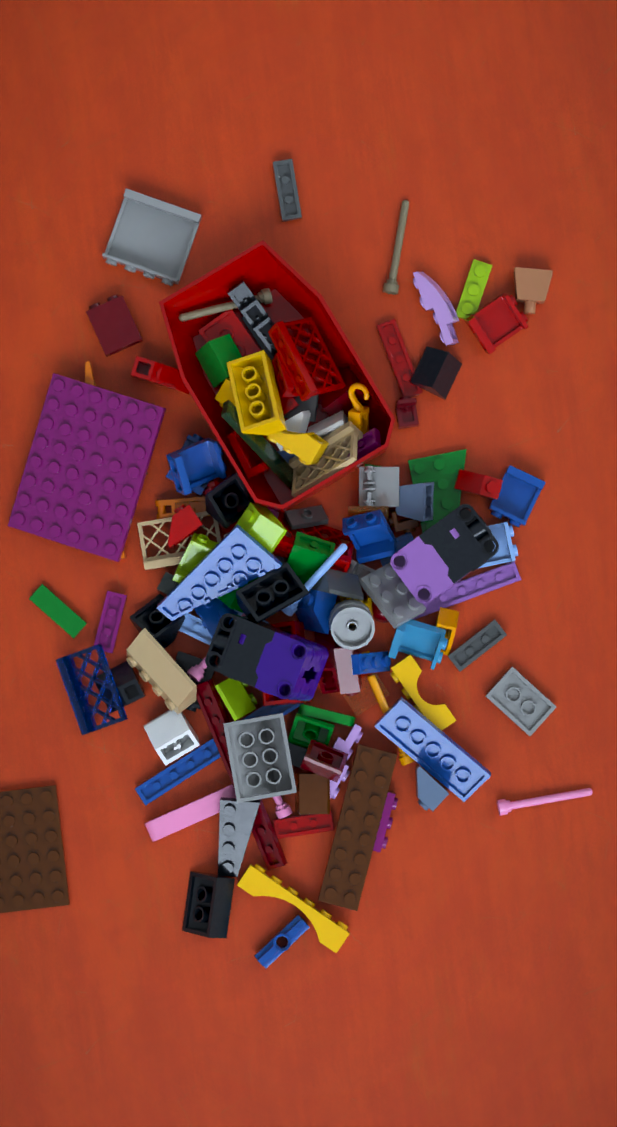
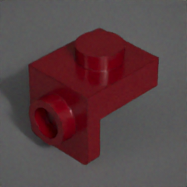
(406, 412)

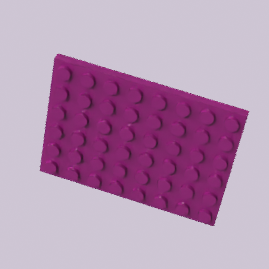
(86, 467)

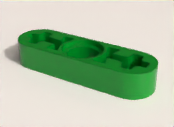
(326, 715)

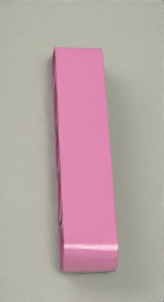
(188, 814)

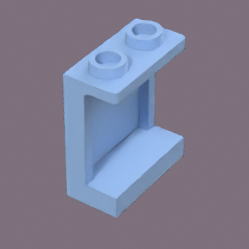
(507, 551)

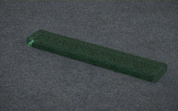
(260, 446)

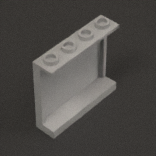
(152, 237)

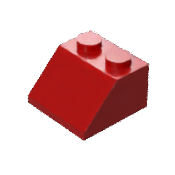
(183, 525)

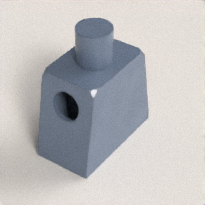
(416, 501)

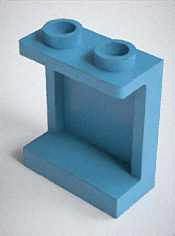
(420, 641)

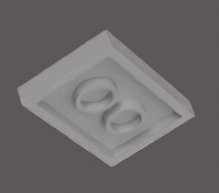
(391, 596)
(520, 701)

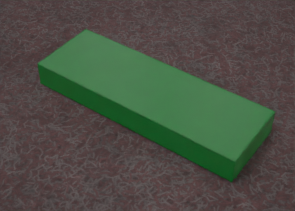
(58, 611)

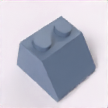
(428, 790)

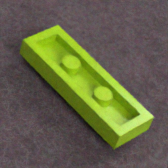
(473, 289)

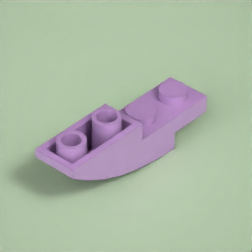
(435, 299)
(344, 746)

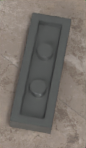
(287, 190)
(477, 645)

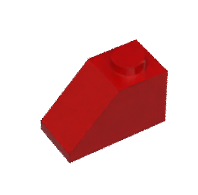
(478, 484)

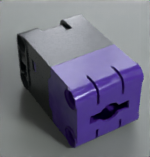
(267, 658)

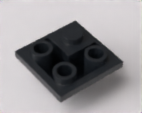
(126, 683)

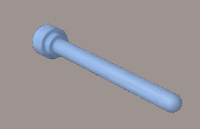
(291, 609)

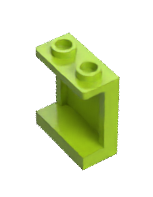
(196, 550)

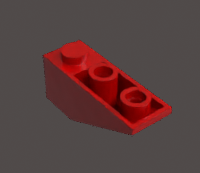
(158, 374)

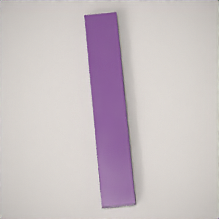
(474, 587)

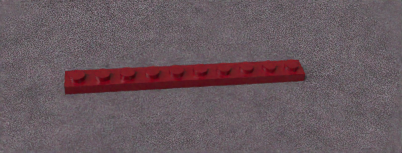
(262, 827)

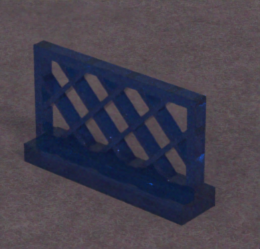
(79, 697)

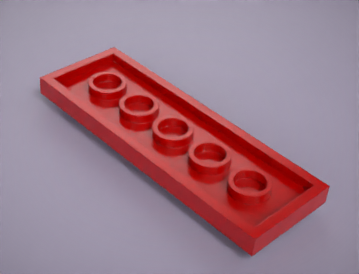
(230, 324)

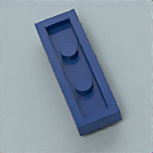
(370, 662)

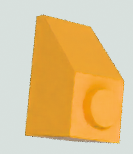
(447, 620)

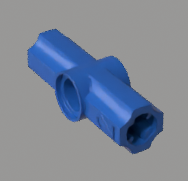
(272, 950)

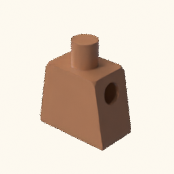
(531, 287)

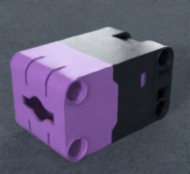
(444, 554)

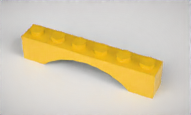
(306, 446)
(260, 884)

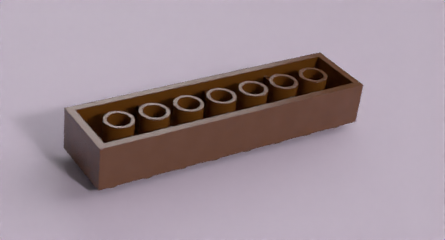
(357, 827)

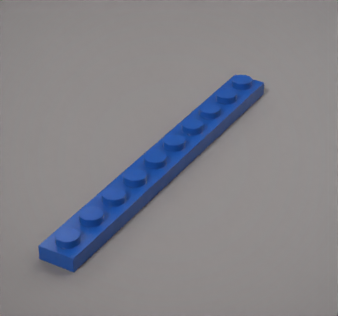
(195, 761)

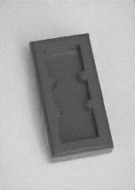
(306, 517)

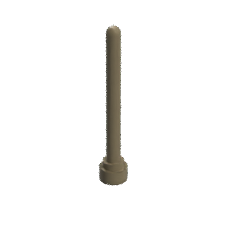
(391, 285)
(264, 297)

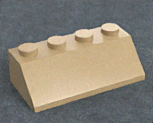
(161, 672)

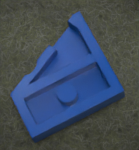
(211, 614)

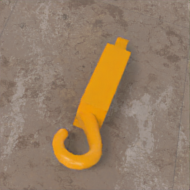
(359, 414)

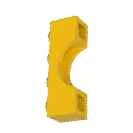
(407, 673)

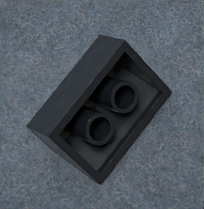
(270, 593)
(208, 905)

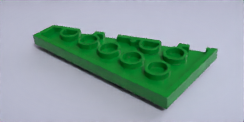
(443, 471)

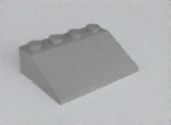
(260, 757)

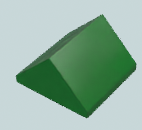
(214, 358)
(308, 728)

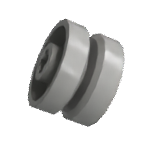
(356, 635)

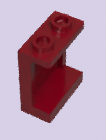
(114, 325)

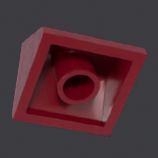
(339, 399)
(324, 760)

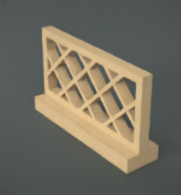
(342, 439)
(168, 559)

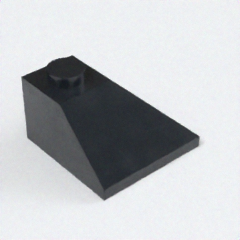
(157, 623)

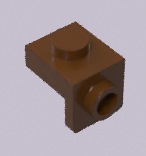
(407, 525)

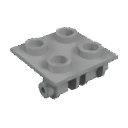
(379, 486)

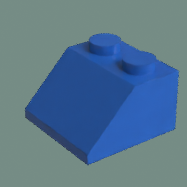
(315, 610)

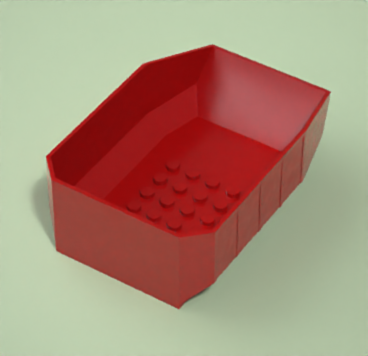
(291, 301)

